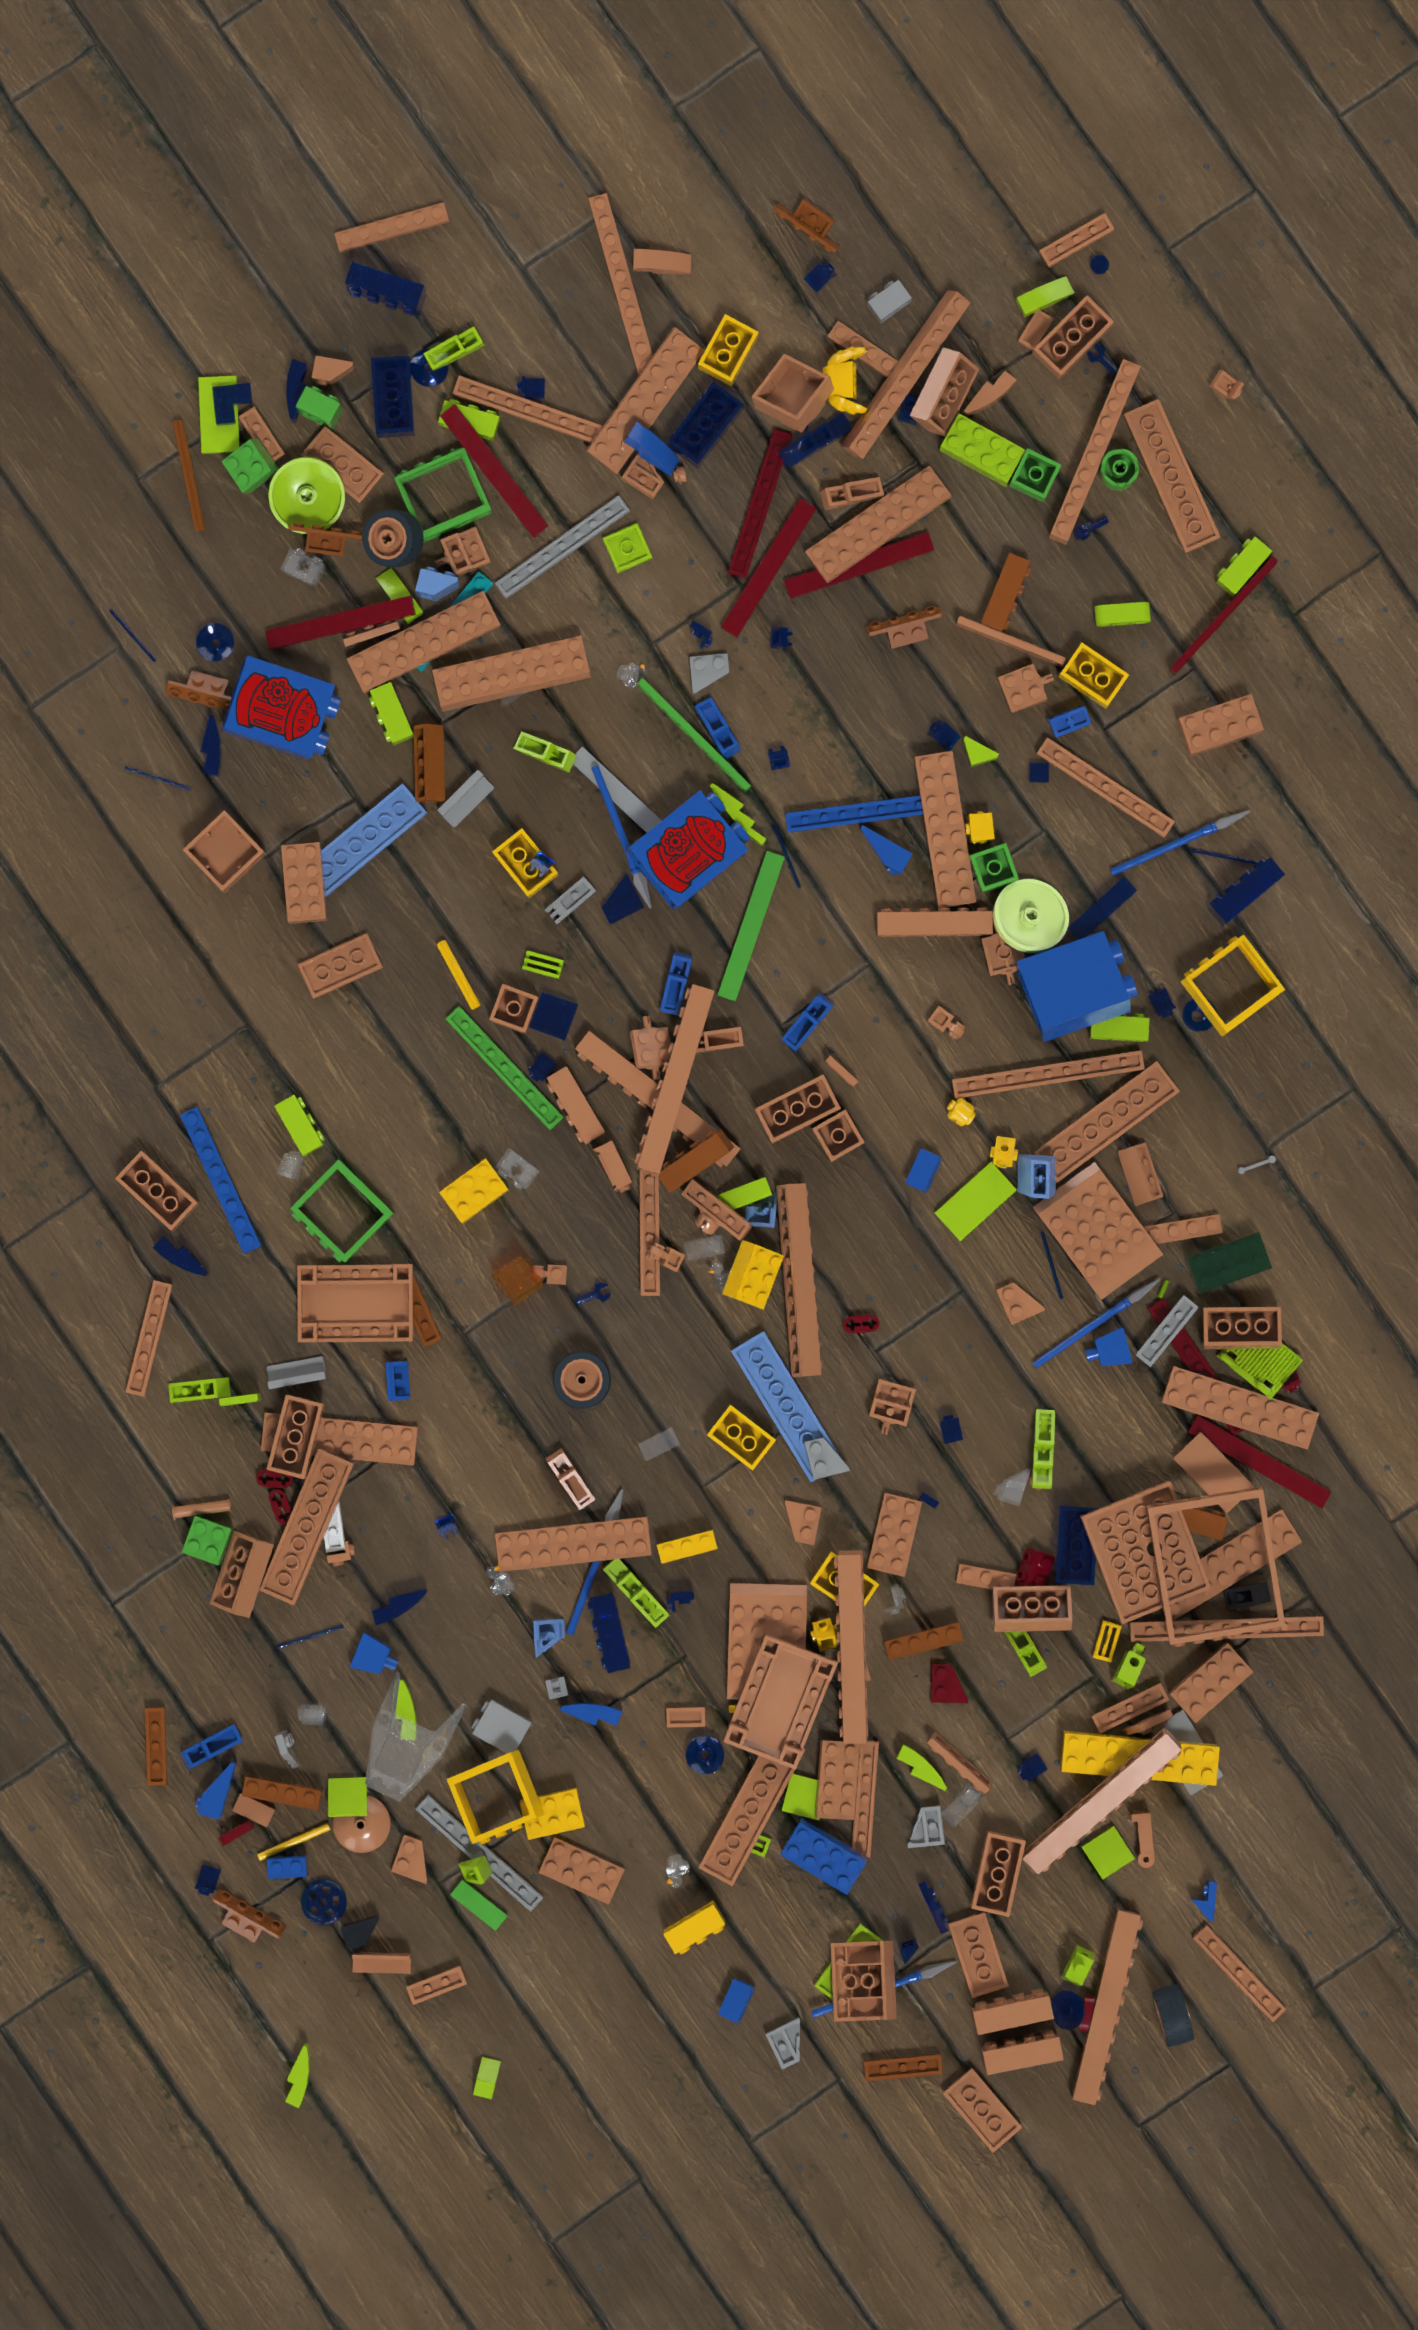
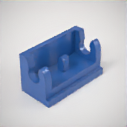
(1069, 721)
(923, 1170)
(397, 1380)
(736, 2000)

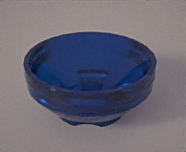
(1190, 1007)

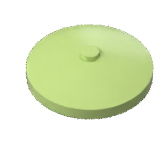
(1030, 916)

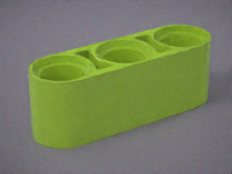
(1122, 614)

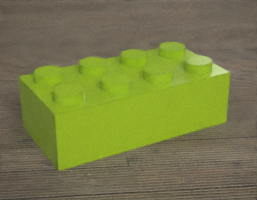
(982, 450)

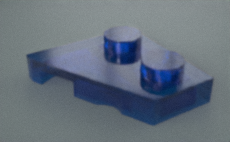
(622, 902)

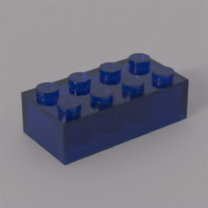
(385, 288)
(393, 396)
(705, 424)
(1243, 894)
(1074, 1554)
(610, 1632)

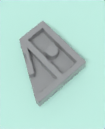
(707, 670)
(824, 1459)
(928, 1828)
(786, 2043)

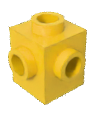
(1004, 1152)
(824, 1630)

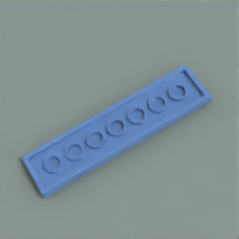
(369, 836)
(780, 1397)

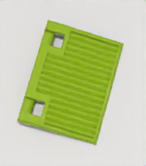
(1263, 1365)

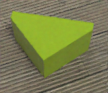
(978, 753)
(476, 1870)
(486, 2077)

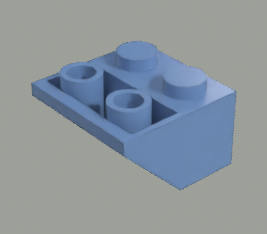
(435, 585)
(1036, 1175)

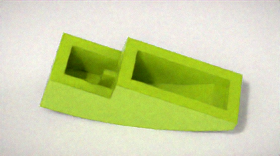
(1044, 296)
(454, 348)
(395, 589)
(545, 752)
(746, 1194)
(1026, 1652)
(405, 1703)
(920, 1767)
(299, 2077)

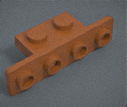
(812, 221)
(323, 541)
(907, 628)
(201, 689)
(245, 1918)

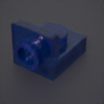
(820, 276)
(532, 388)
(906, 409)
(700, 631)
(943, 734)
(1162, 1003)
(542, 1068)
(950, 1429)
(682, 1597)
(1031, 1767)
(207, 1880)

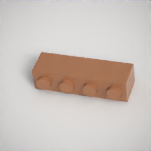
(576, 1106)

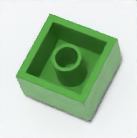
(319, 407)
(250, 465)
(1035, 475)
(993, 868)
(207, 1540)

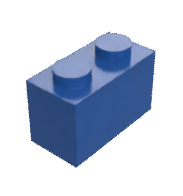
(287, 1867)

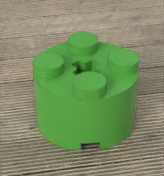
(1114, 460)

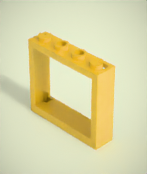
(1257, 963)
(526, 1788)

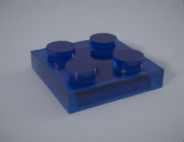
(553, 1016)

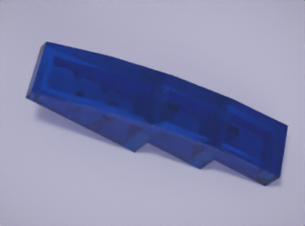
(815, 440)
(1102, 909)

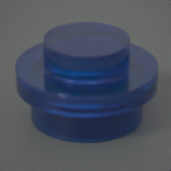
(1099, 264)

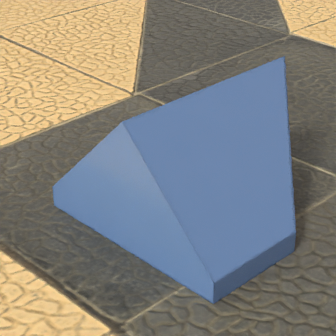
(762, 1212)
(547, 1633)

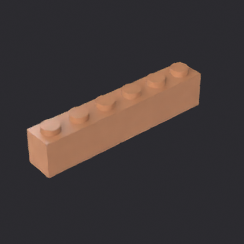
(934, 923)

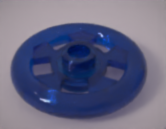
(307, 1904)

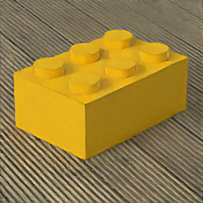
(728, 350)
(1093, 675)
(516, 856)
(474, 1191)
(753, 1274)
(741, 1437)
(825, 1580)
(561, 1812)
(694, 1928)

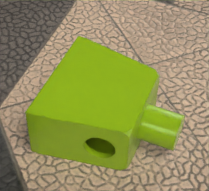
(1126, 1674)
(1078, 1966)

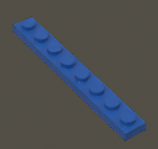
(854, 814)
(220, 1180)

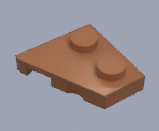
(643, 477)
(1018, 1303)
(803, 1521)
(1145, 1725)
(411, 1859)

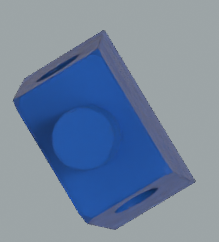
(1110, 1349)
(373, 1655)

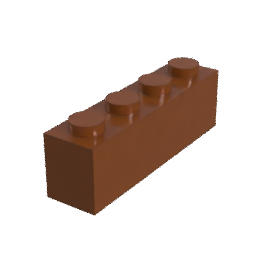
(1005, 593)
(429, 763)
(695, 1160)
(1205, 1523)
(923, 1640)
(282, 1792)

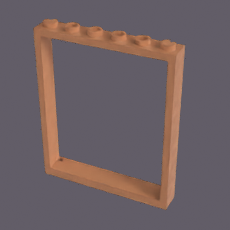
(1203, 1501)

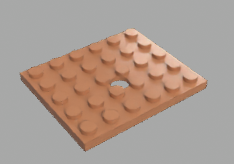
(1120, 1543)

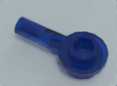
(1083, 531)

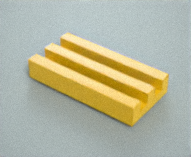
(1099, 1639)

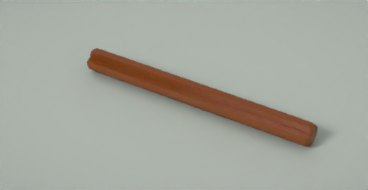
(189, 475)

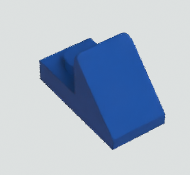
(1207, 1905)

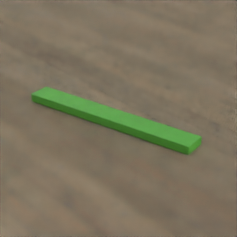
(694, 735)
(751, 926)
(504, 1068)

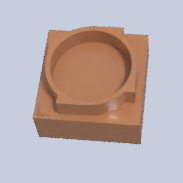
(793, 393)
(224, 851)

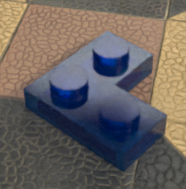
(226, 397)
(934, 1907)

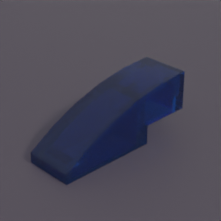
(295, 386)
(212, 748)
(181, 1258)
(398, 1606)

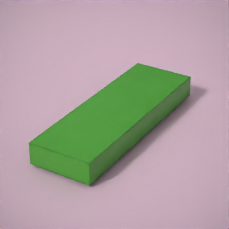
(479, 1905)

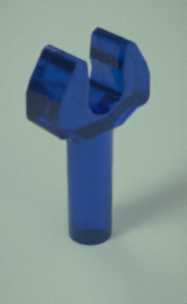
(1102, 359)
(593, 1295)

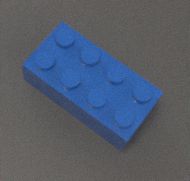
(823, 1856)

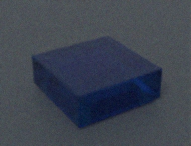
(1039, 773)
(929, 1500)

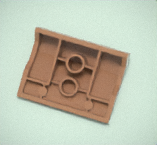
(863, 1981)

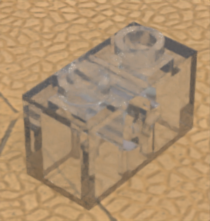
(292, 567)
(528, 1171)

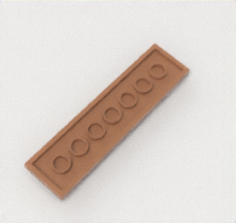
(645, 398)
(1171, 476)
(878, 524)
(423, 642)
(945, 829)
(1109, 1120)
(1240, 1407)
(355, 1440)
(306, 1526)
(573, 1544)
(1239, 1559)
(746, 1819)

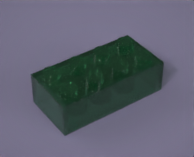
(1228, 1263)

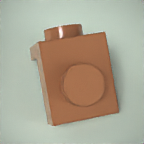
(1226, 385)
(338, 1559)

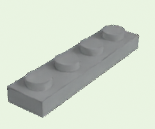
(1166, 1331)

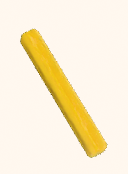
(458, 974)

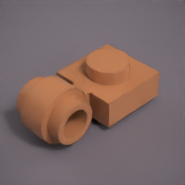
(942, 1019)
(669, 1258)
(555, 1273)

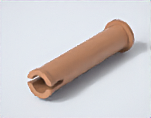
(201, 1509)

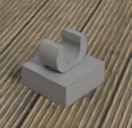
(556, 1687)

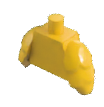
(843, 377)

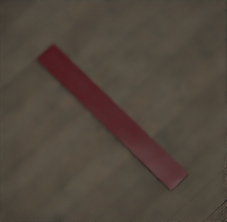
(494, 470)
(759, 505)
(876, 560)
(768, 568)
(1223, 615)
(340, 622)
(1187, 1350)
(1261, 1463)

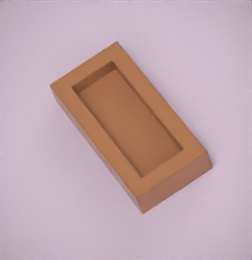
(1035, 330)
(842, 1072)
(685, 1717)
(254, 1810)

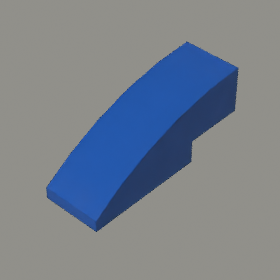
(652, 448)
(718, 728)
(676, 983)
(807, 1021)
(592, 1712)
(211, 1747)

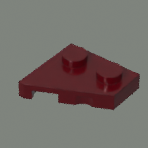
(946, 1685)

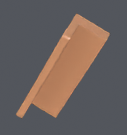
(1140, 1174)
(381, 1962)

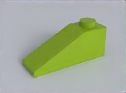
(199, 1390)

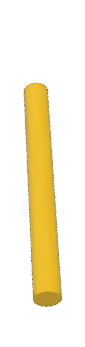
(294, 1841)

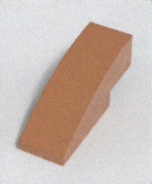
(661, 261)
(990, 394)
(851, 493)
(720, 1040)
(570, 1479)

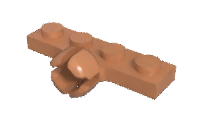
(715, 1212)

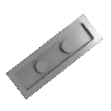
(465, 799)
(296, 1372)

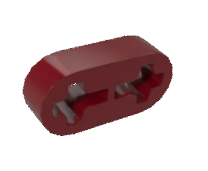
(861, 1329)
(273, 1483)
(276, 1508)
(236, 1833)
(1089, 2004)

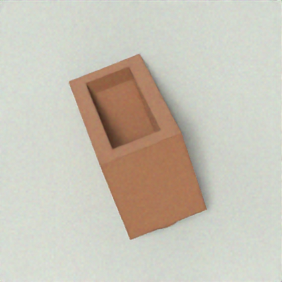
(330, 370)

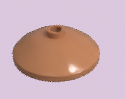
(371, 1836)

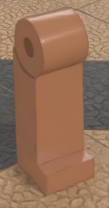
(1145, 1838)

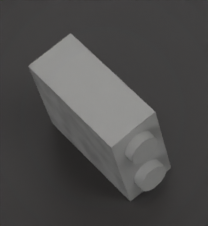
(501, 1726)

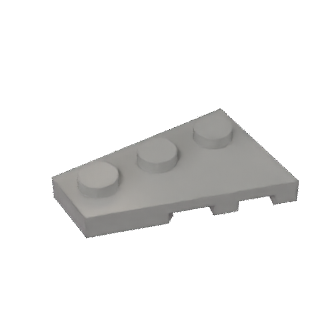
(285, 1744)

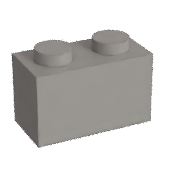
(889, 301)

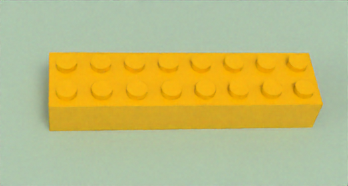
(1105, 1753)

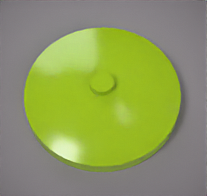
(306, 493)

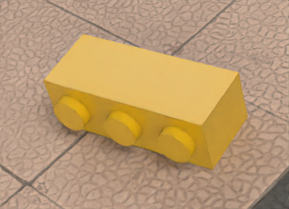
(687, 1546)

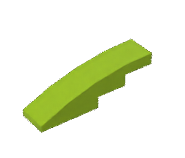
(733, 810)
(1043, 1449)
(636, 1592)

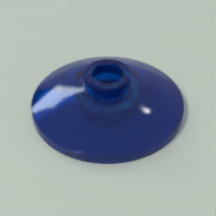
(427, 377)
(211, 633)
(700, 1764)
(1061, 2010)

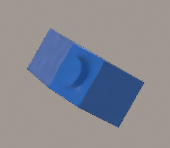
(890, 854)
(214, 1798)

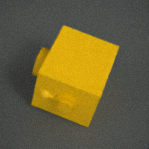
(979, 827)

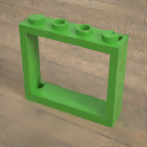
(436, 463)
(324, 1240)

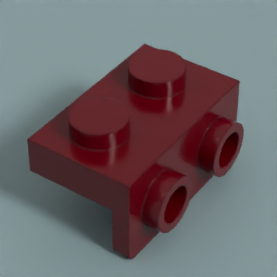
(1034, 1568)

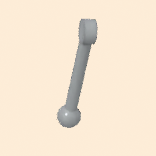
(1271, 1159)

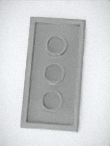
(1184, 1731)

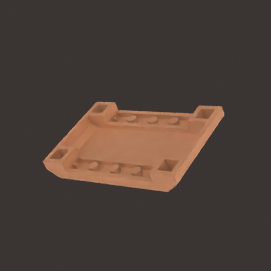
(1098, 1231)
(355, 1303)
(758, 1611)
(780, 1701)

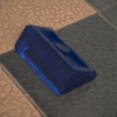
(908, 1949)

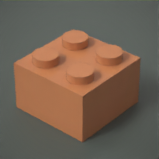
(514, 1009)
(838, 1136)

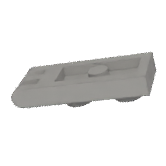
(571, 899)

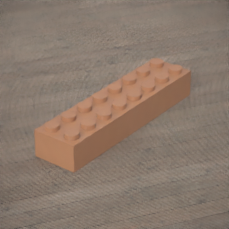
(511, 673)

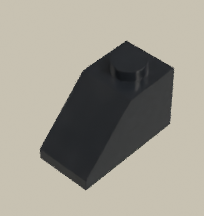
(1246, 1595)
(358, 1932)

